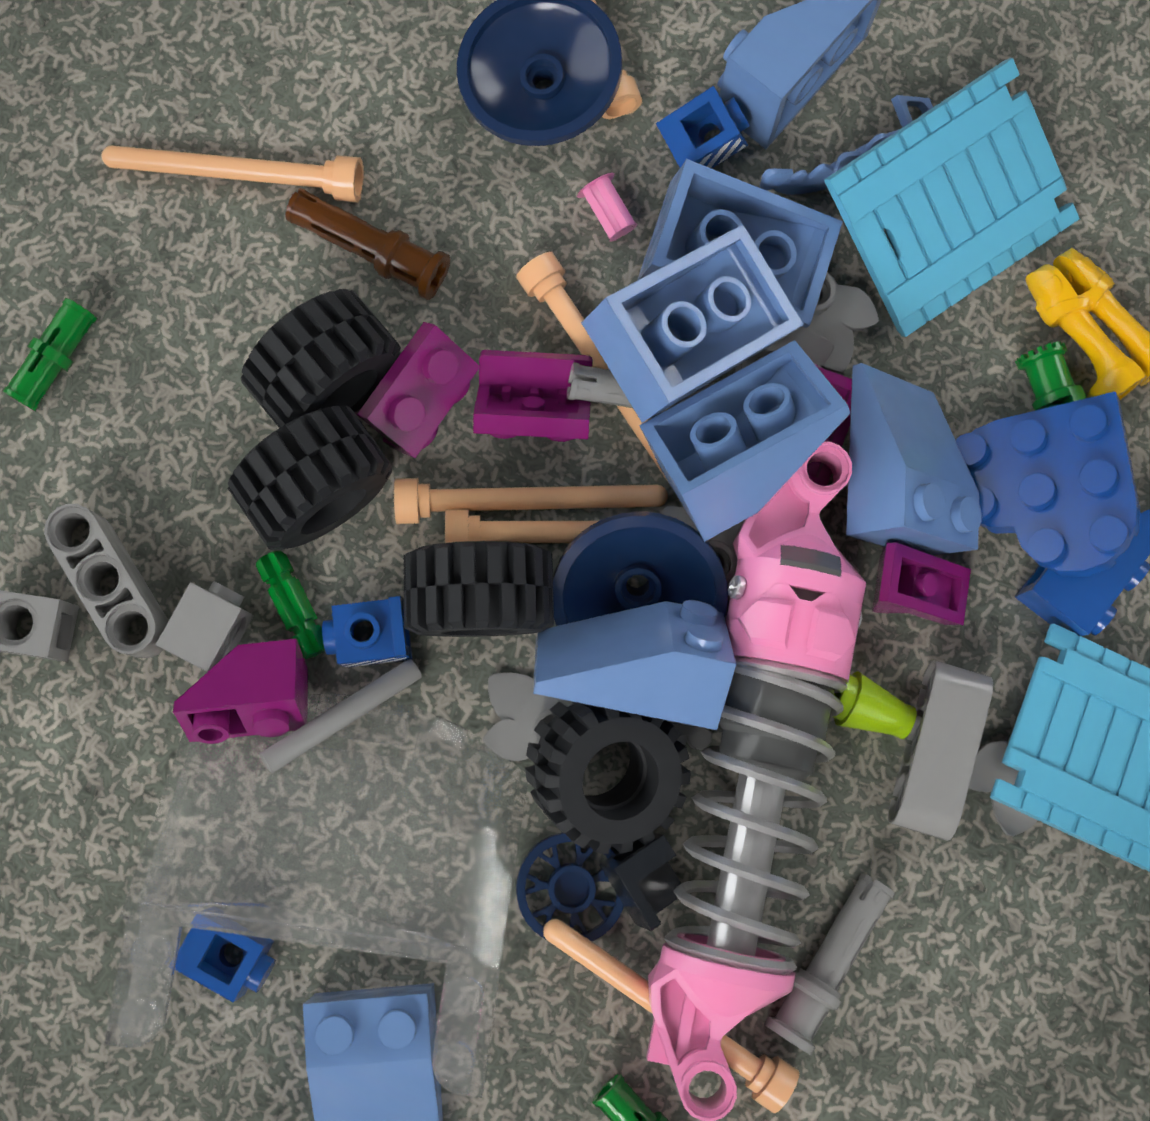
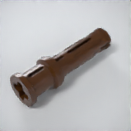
(389, 252)

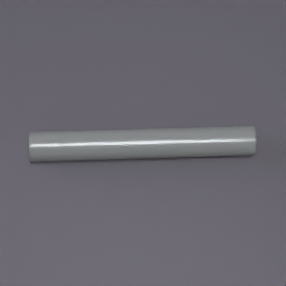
(340, 716)

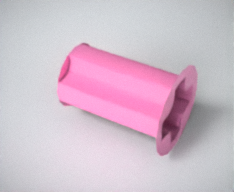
(608, 207)

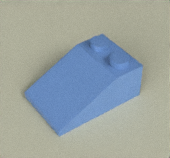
(790, 59)
(789, 235)
(691, 322)
(744, 437)
(907, 469)
(642, 661)
(373, 1054)

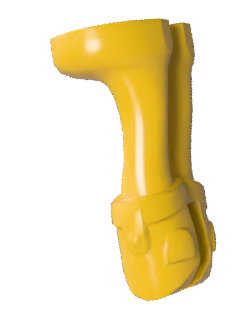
(1065, 299)

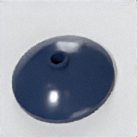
(532, 41)
(605, 555)

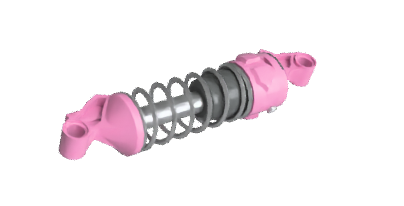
(793, 647)

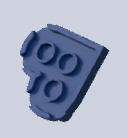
(1058, 483)

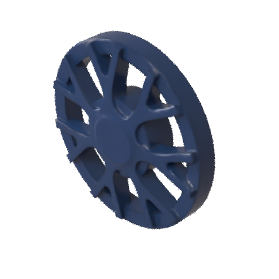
(568, 887)

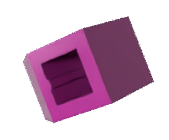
(247, 694)

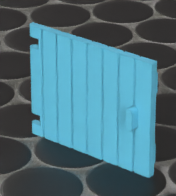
(957, 197)
(1084, 748)

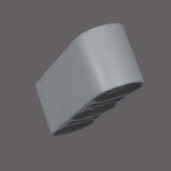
(87, 565)
(943, 750)

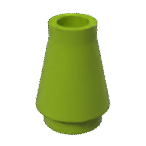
(874, 708)

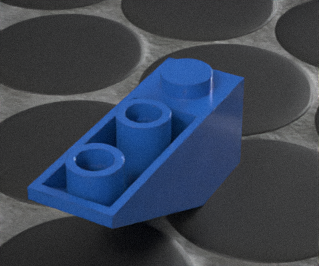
(1086, 602)

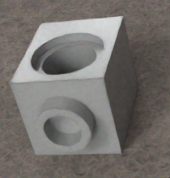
(205, 625)
(51, 629)

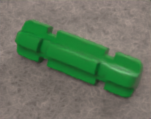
(291, 602)

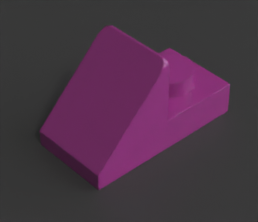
(921, 585)

